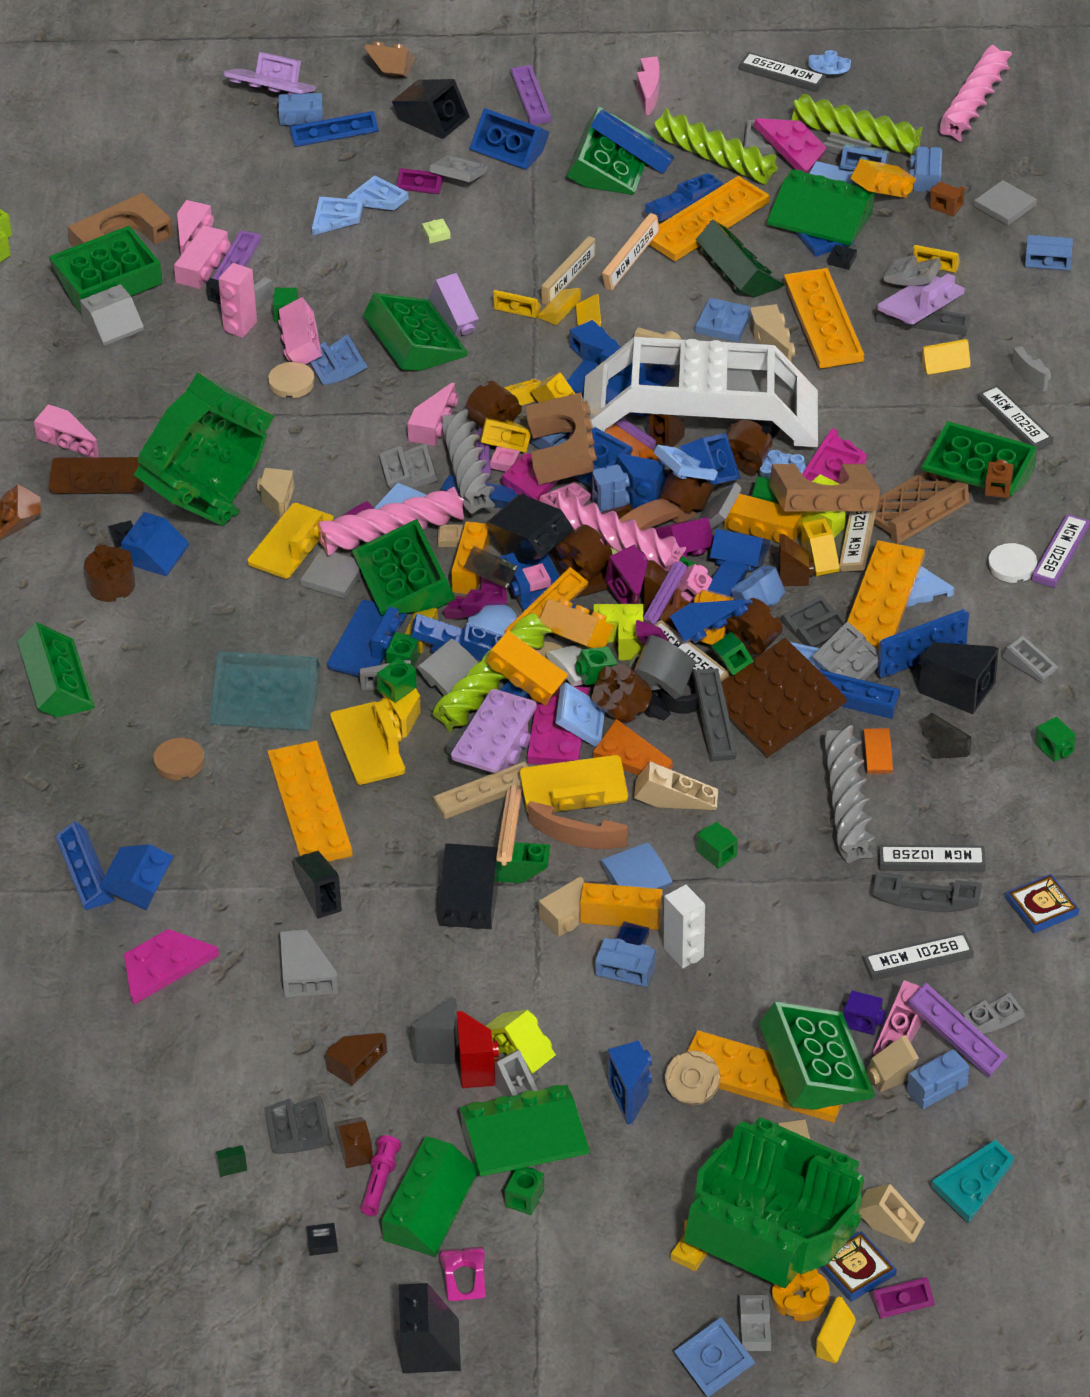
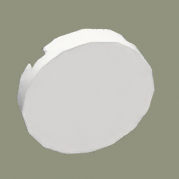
(1012, 562)

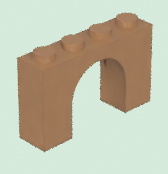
(137, 212)
(571, 456)
(854, 493)

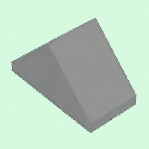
(513, 1075)

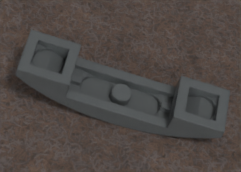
(925, 896)

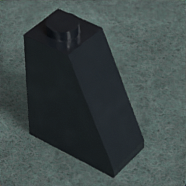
(319, 883)

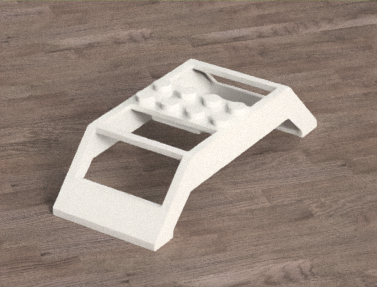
(704, 385)

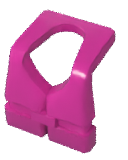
(455, 1258)

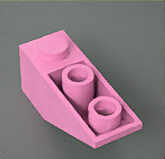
(191, 219)
(427, 418)
(64, 430)
(901, 1019)

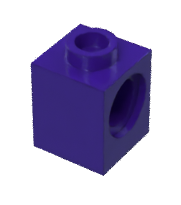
(864, 1012)

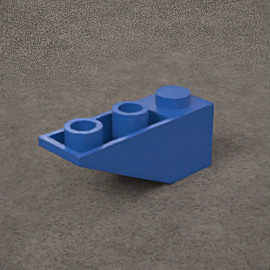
(590, 340)
(698, 618)

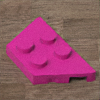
(792, 141)
(831, 455)
(523, 479)
(164, 961)

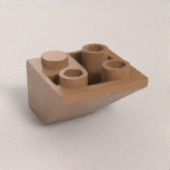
(391, 60)

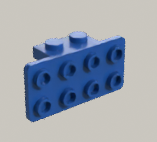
(615, 385)
(520, 585)
(366, 638)
(905, 648)

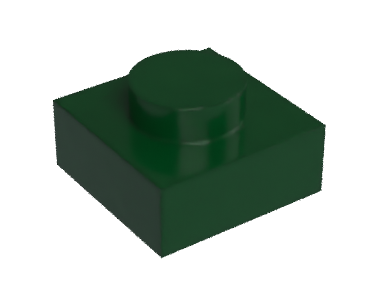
(231, 1160)

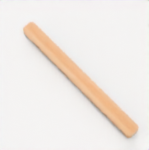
(509, 825)

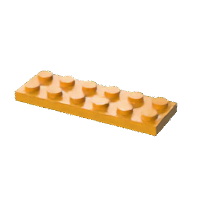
(725, 205)
(823, 318)
(885, 590)
(309, 801)
(751, 1073)

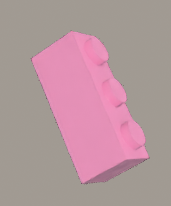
(201, 257)
(237, 300)
(299, 332)

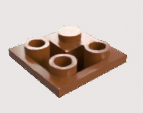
(17, 510)

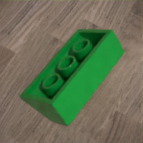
(55, 672)
(429, 1197)

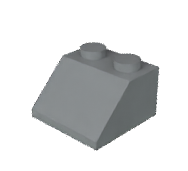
(111, 315)

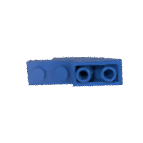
(685, 195)
(471, 637)

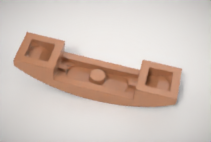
(657, 513)
(577, 833)

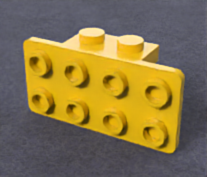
(289, 541)
(369, 741)
(575, 783)

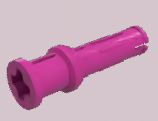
(382, 1165)

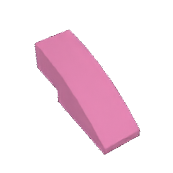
(648, 83)

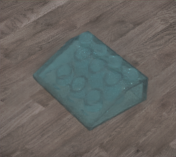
(265, 691)

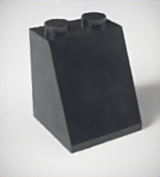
(432, 106)
(529, 527)
(958, 674)
(468, 886)
(427, 1331)

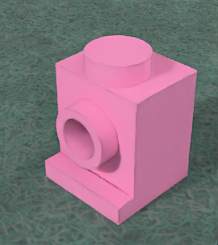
(695, 580)

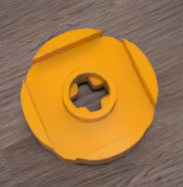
(804, 1308)

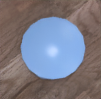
(829, 63)
(777, 457)
(493, 618)

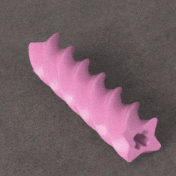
(973, 92)
(370, 524)
(621, 534)

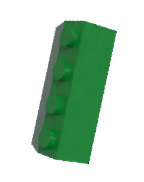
(605, 164)
(821, 207)
(106, 263)
(413, 331)
(966, 453)
(403, 571)
(815, 1056)
(523, 1130)

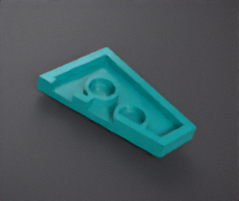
(974, 1179)

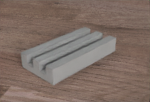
(837, 141)

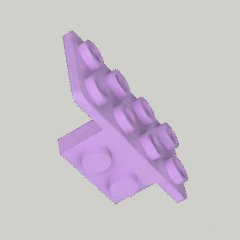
(273, 71)
(921, 300)
(496, 732)

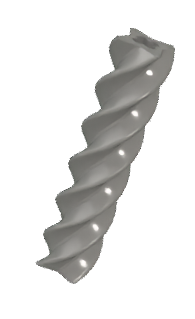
(466, 462)
(846, 794)

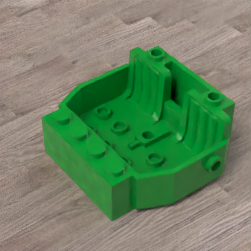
(205, 449)
(774, 1202)

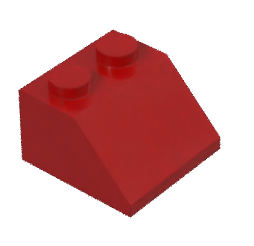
(476, 1052)

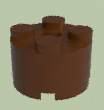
(492, 403)
(748, 445)
(688, 492)
(584, 552)
(109, 573)
(755, 627)
(621, 692)

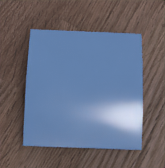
(338, 361)
(637, 868)

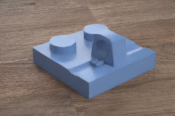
(723, 320)
(714, 1357)

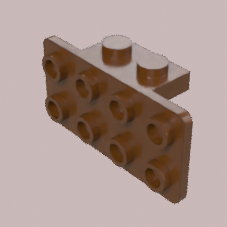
(95, 475)

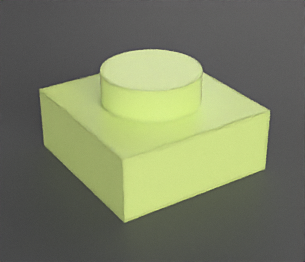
(436, 230)

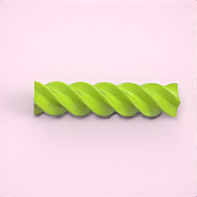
(859, 125)
(715, 148)
(481, 679)

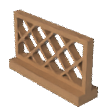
(920, 513)

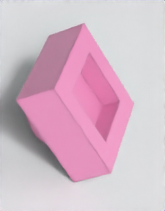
(504, 458)
(537, 577)

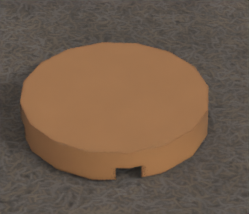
(179, 758)

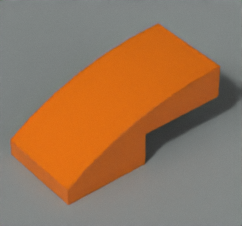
(878, 751)

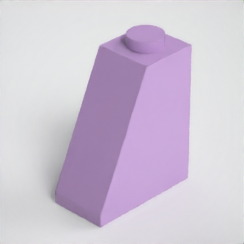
(454, 305)

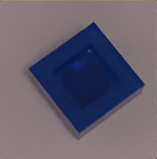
(660, 374)
(633, 933)

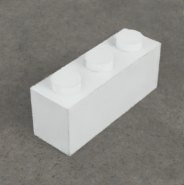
(684, 926)

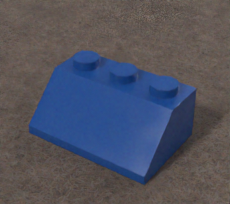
(508, 139)

